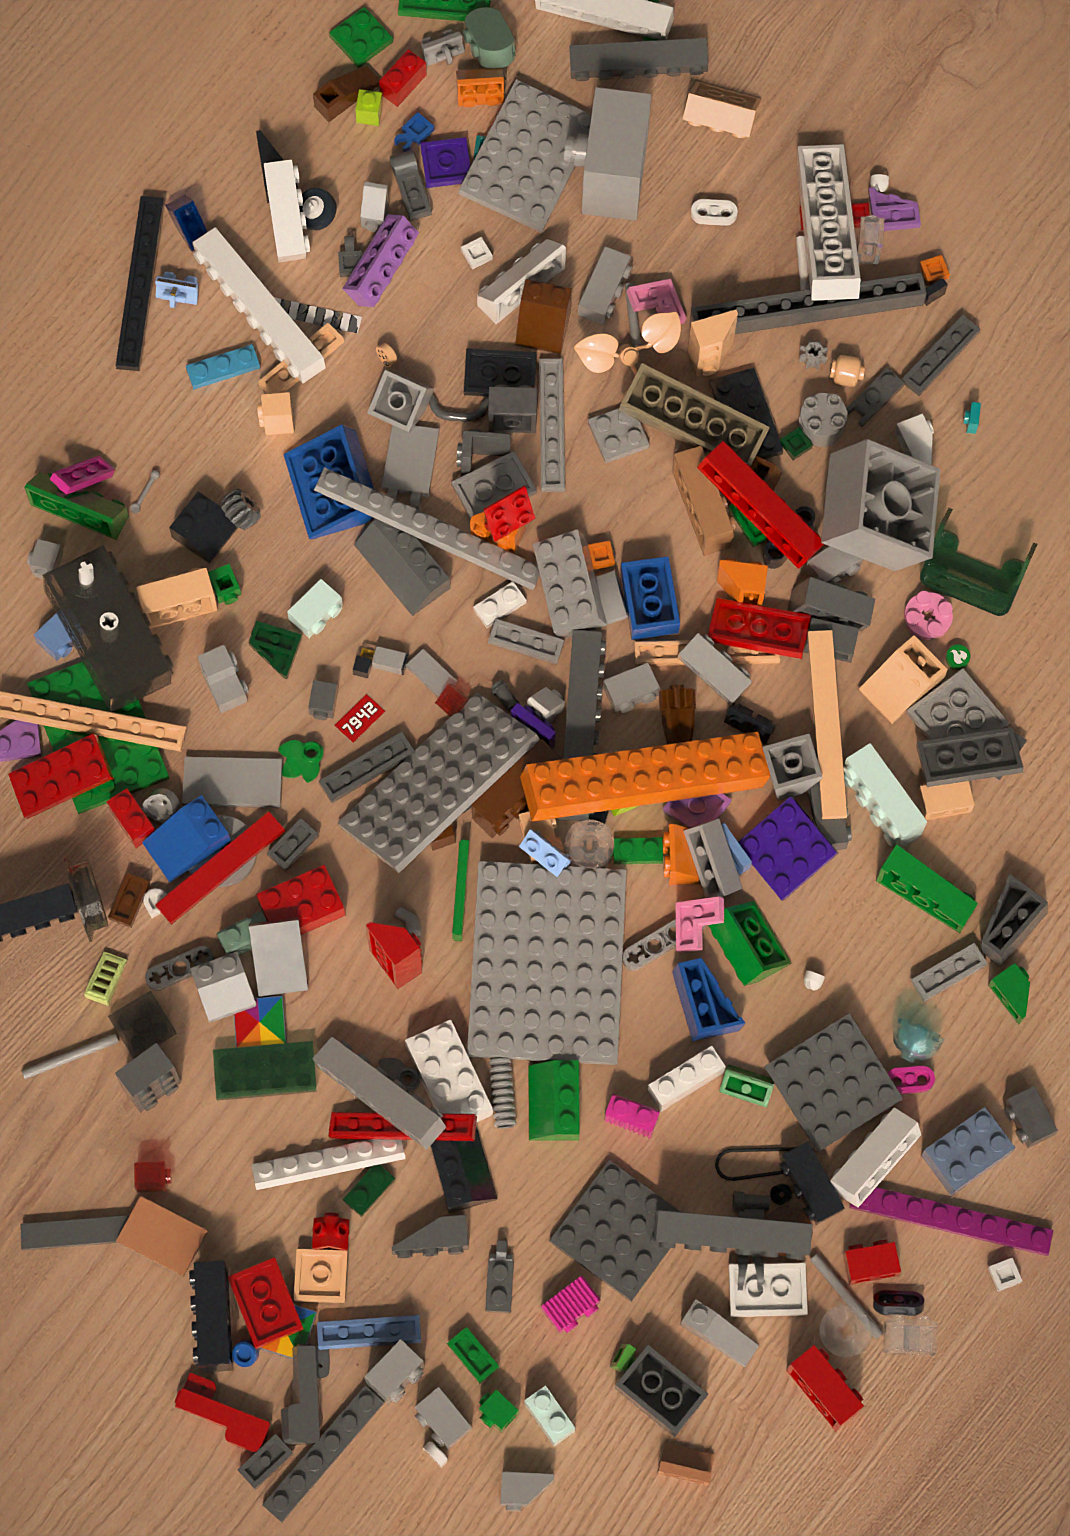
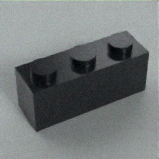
(811, 1183)

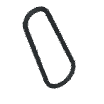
(749, 1150)

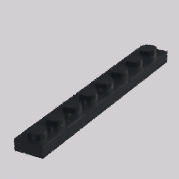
(140, 283)

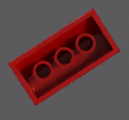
(395, 952)

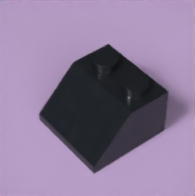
(202, 527)

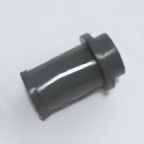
(503, 693)

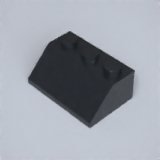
(463, 1173)

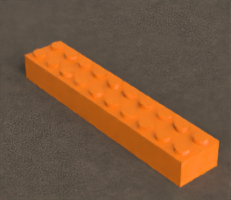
(644, 776)

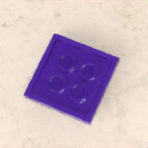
(787, 848)

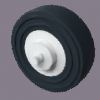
(318, 208)

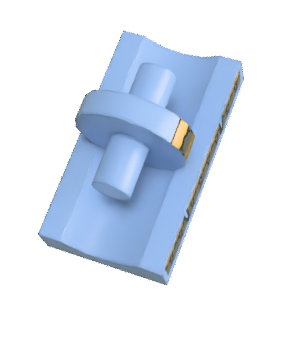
(177, 290)

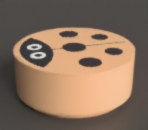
(386, 354)

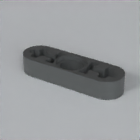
(159, 969)

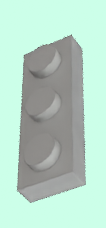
(526, 641)
(949, 972)

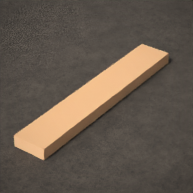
(666, 653)

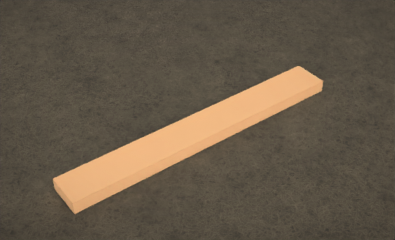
(92, 721)
(827, 724)

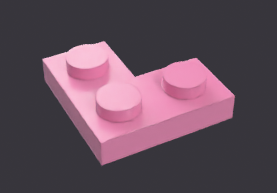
(656, 295)
(692, 916)

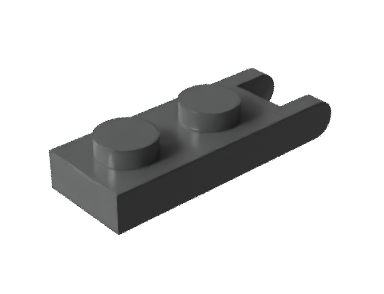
(876, 395)

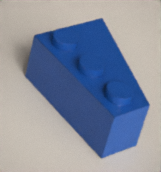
(703, 1002)

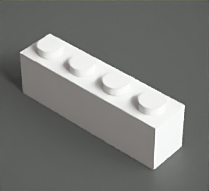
(875, 1157)

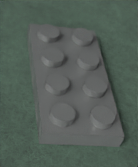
(969, 757)

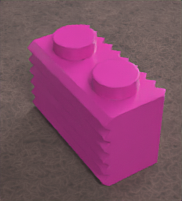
(631, 1115)
(570, 1305)

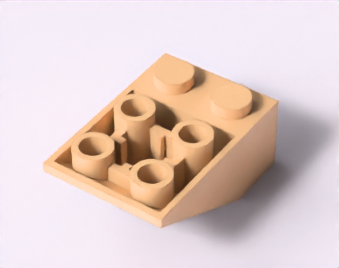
(903, 679)

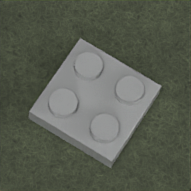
(617, 435)

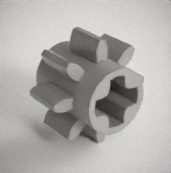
(813, 354)

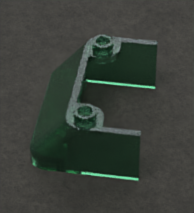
(971, 579)

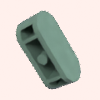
(489, 38)

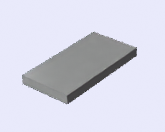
(233, 781)

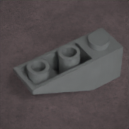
(443, 1234)

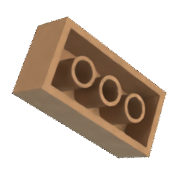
(703, 502)

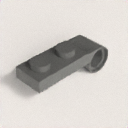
(410, 185)

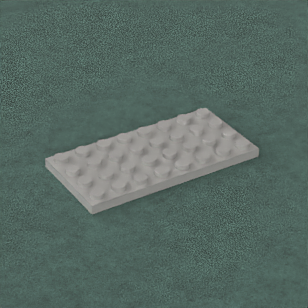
(438, 782)

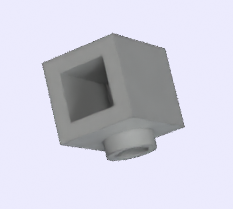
(44, 557)

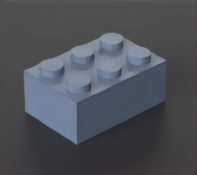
(968, 1151)

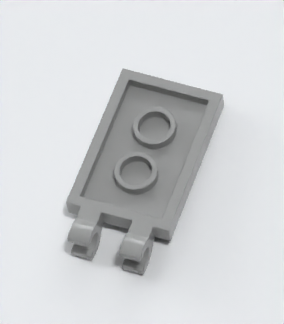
(410, 463)

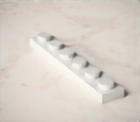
(326, 1162)

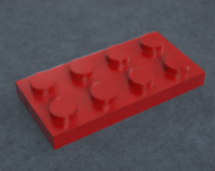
(759, 628)
(60, 776)

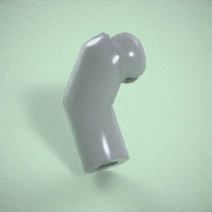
(411, 920)

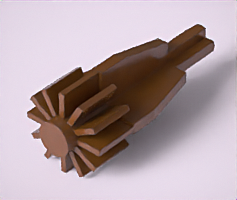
(678, 713)

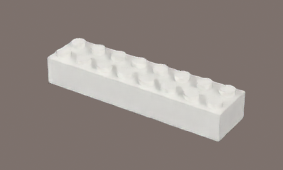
(828, 222)

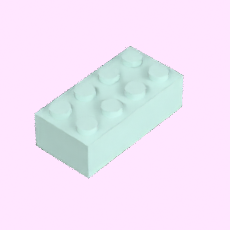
(883, 797)

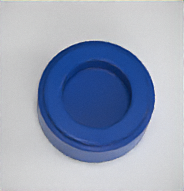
(245, 1353)

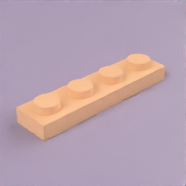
(279, 378)

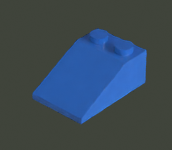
(186, 839)

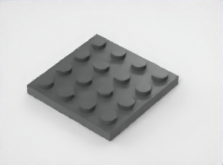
(833, 1082)
(614, 1231)

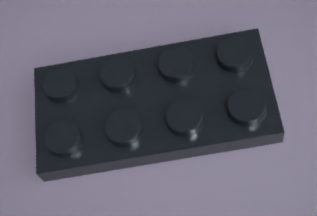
(744, 394)

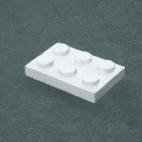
(782, 1292)

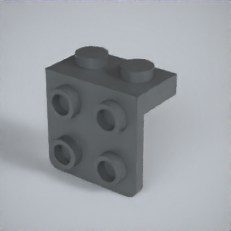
(481, 443)

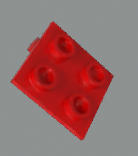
(509, 514)

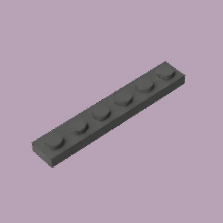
(323, 1454)

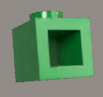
(497, 1411)

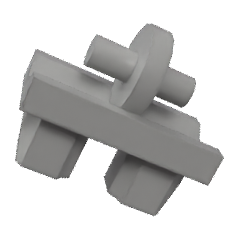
(442, 48)

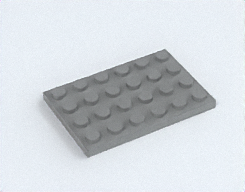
(522, 157)

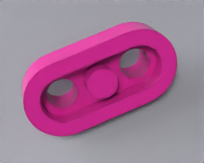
(908, 1078)

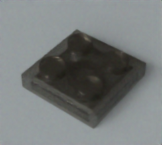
(142, 1024)

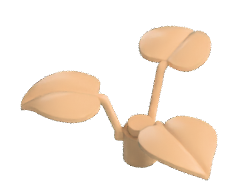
(599, 350)

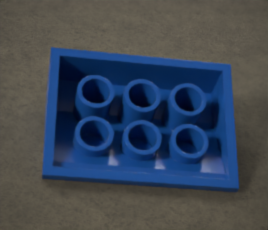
(341, 453)

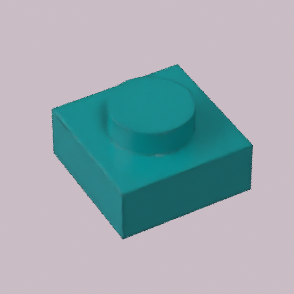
(971, 417)

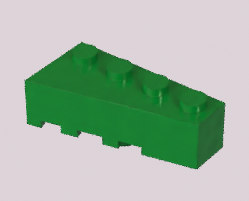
(926, 889)

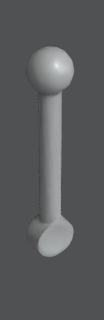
(135, 508)

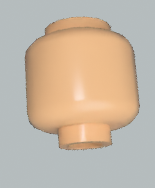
(847, 370)

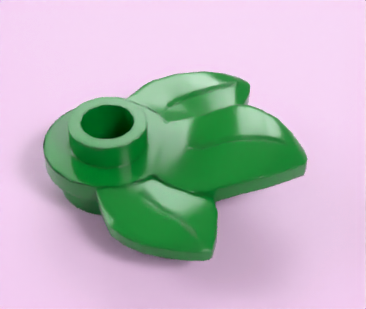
(298, 762)

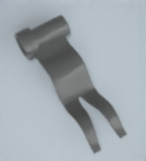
(750, 1207)

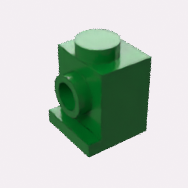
(224, 577)

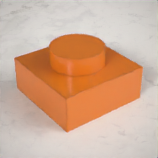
(934, 269)
(601, 555)

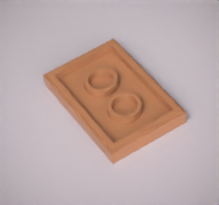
(162, 1236)

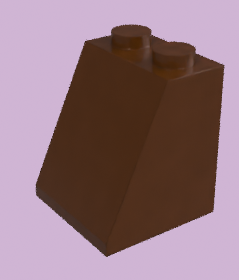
(543, 316)

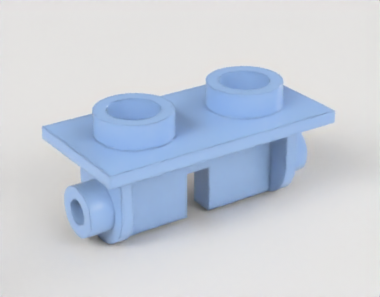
(544, 852)

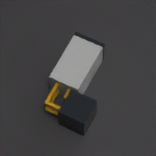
(383, 659)

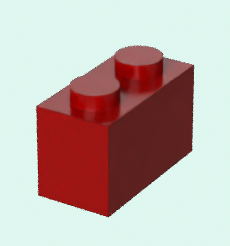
(403, 78)
(130, 817)
(871, 1262)

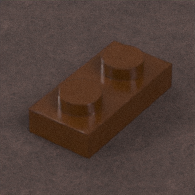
(129, 900)

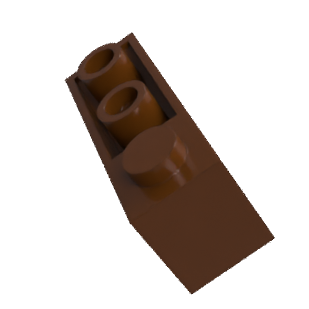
(343, 92)

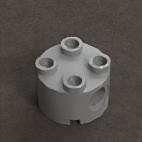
(823, 419)

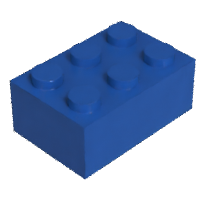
(650, 598)

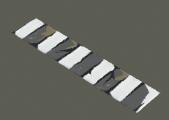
(320, 316)

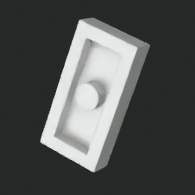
(499, 604)

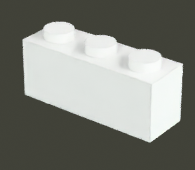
(686, 1078)

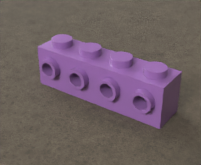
(380, 260)

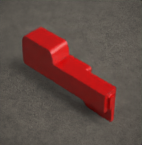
(241, 1428)

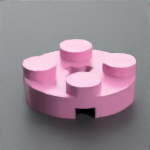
(926, 602)

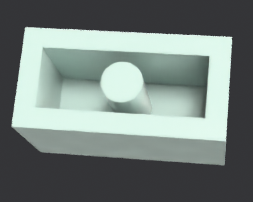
(315, 609)
(549, 1416)

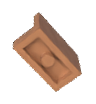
(686, 1464)

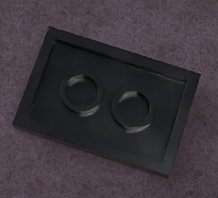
(497, 367)

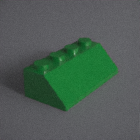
(80, 507)

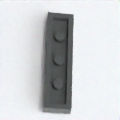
(941, 355)
(366, 767)

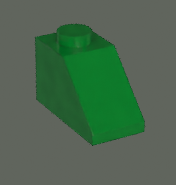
(1012, 991)

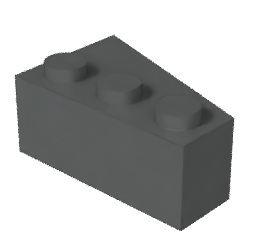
(832, 602)
(1014, 919)

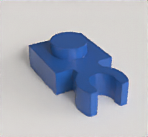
(415, 130)

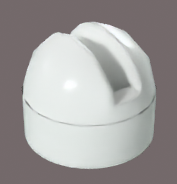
(879, 182)
(813, 980)

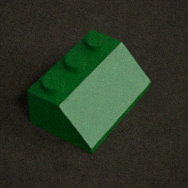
(749, 943)
(554, 1101)

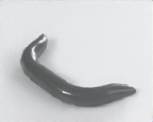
(458, 416)

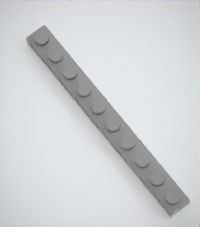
(428, 528)

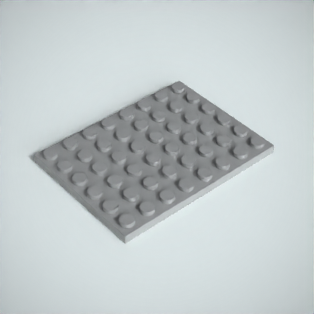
(547, 963)

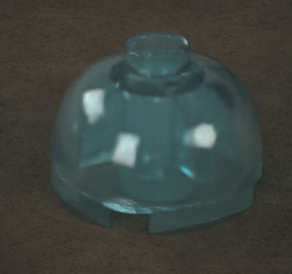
(916, 1040)

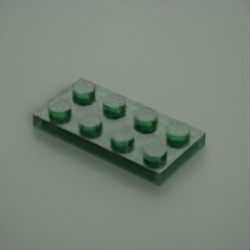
(264, 1070)

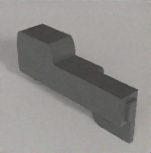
(301, 1419)

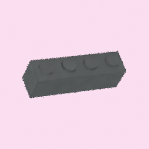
(833, 829)

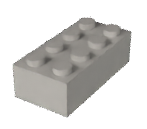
(569, 584)

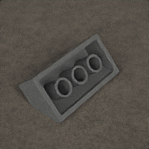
(403, 565)

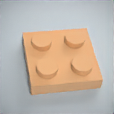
(320, 1275)

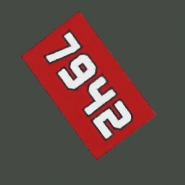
(359, 718)

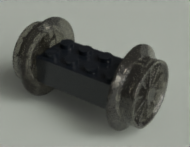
(57, 903)

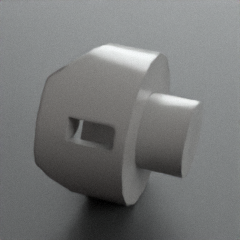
(161, 805)

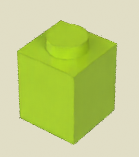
(369, 107)

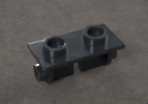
(740, 718)

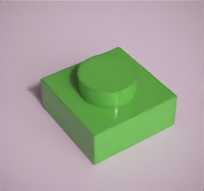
(624, 1358)

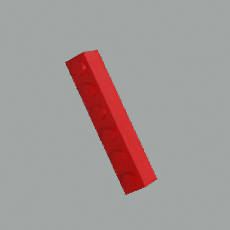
(760, 504)

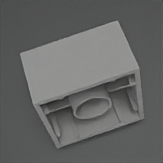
(612, 153)
(880, 505)

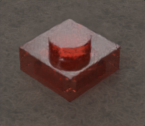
(451, 700)

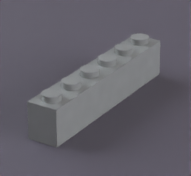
(379, 1092)

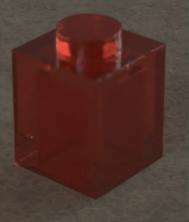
(151, 1176)

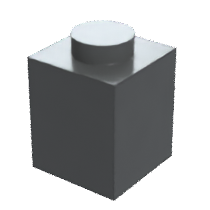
(323, 700)

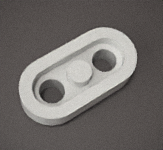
(714, 211)

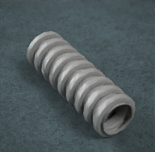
(502, 1092)

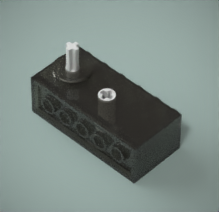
(108, 628)

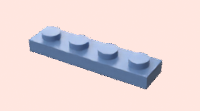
(368, 1332)

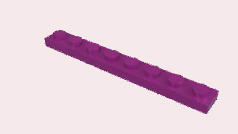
(957, 1221)

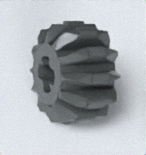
(240, 509)

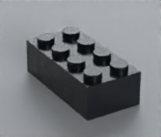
(213, 1316)

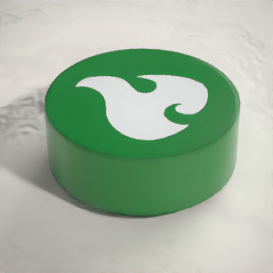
(958, 657)

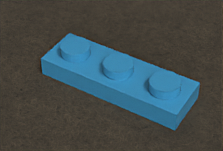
(222, 367)

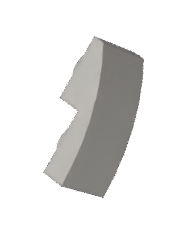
(611, 597)

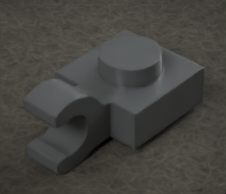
(349, 258)

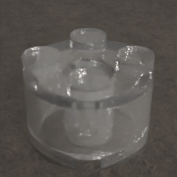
(591, 833)
(833, 1338)

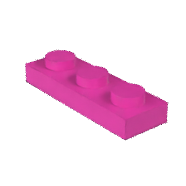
(82, 474)

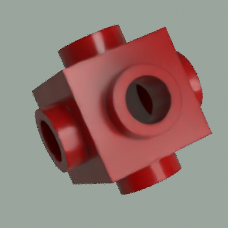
(330, 1232)

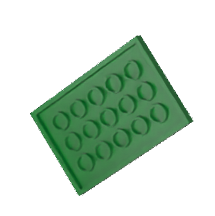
(131, 763)

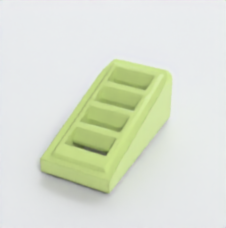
(97, 996)

